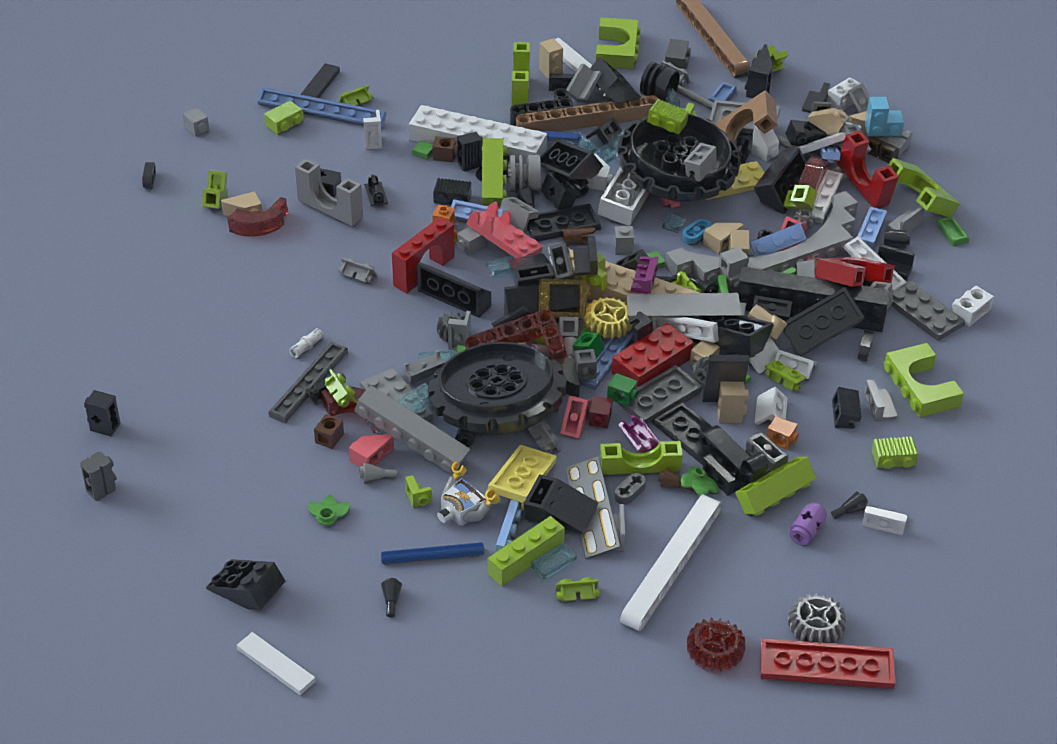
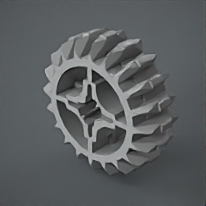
(817, 614)

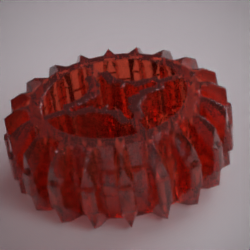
(713, 650)

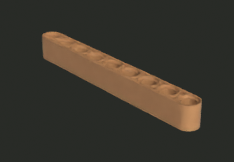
(714, 36)
(586, 115)

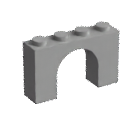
(346, 207)

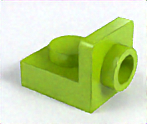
(417, 495)

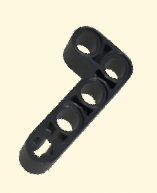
(561, 100)
(732, 457)

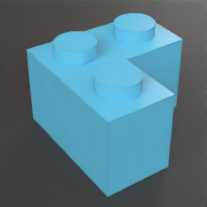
(881, 120)

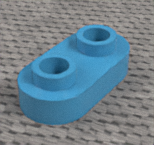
(694, 232)

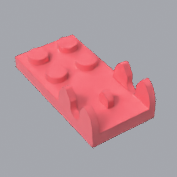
(502, 233)

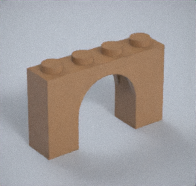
(759, 109)

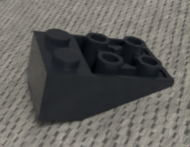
(759, 74)
(530, 269)
(560, 501)
(247, 582)

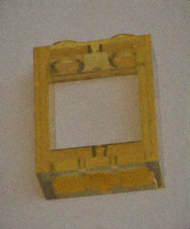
(544, 296)

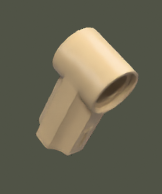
(760, 313)

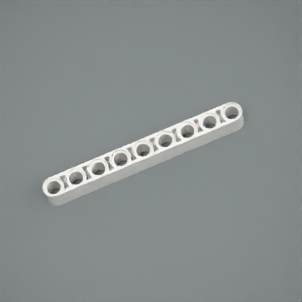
(670, 563)

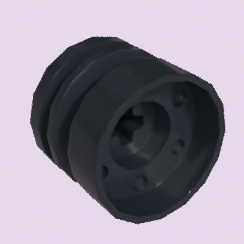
(658, 80)

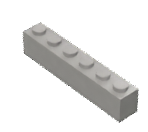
(411, 429)

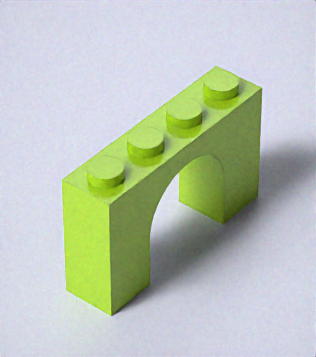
(620, 30)
(520, 73)
(932, 195)
(922, 398)

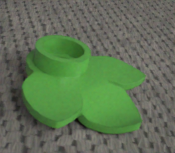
(699, 481)
(328, 510)

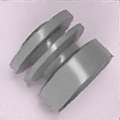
(525, 173)

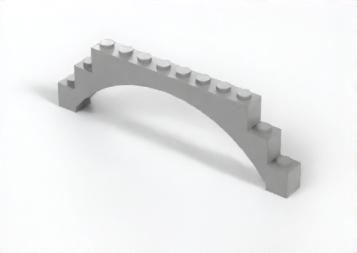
(825, 243)

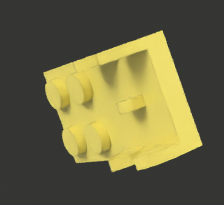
(747, 178)
(521, 472)

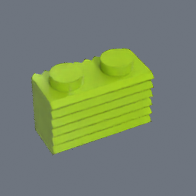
(668, 116)
(283, 117)
(894, 452)

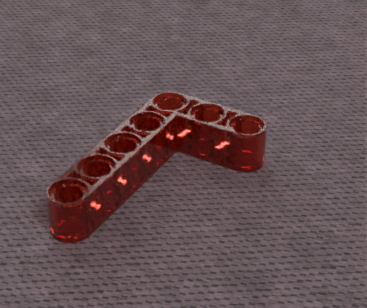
(521, 334)

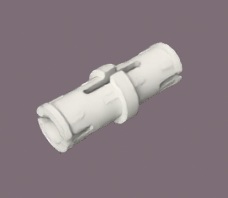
(306, 343)

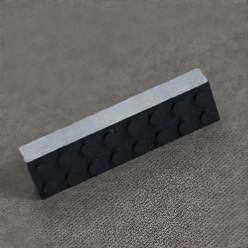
(808, 291)

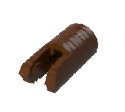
(574, 235)

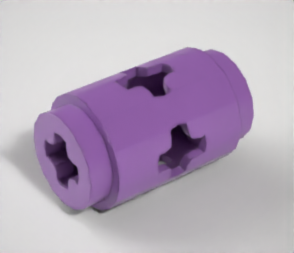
(808, 524)

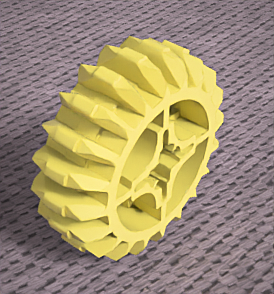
(608, 318)

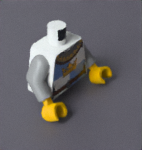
(462, 501)

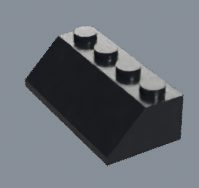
(613, 84)
(570, 161)
(780, 177)
(453, 290)
(562, 298)
(740, 333)

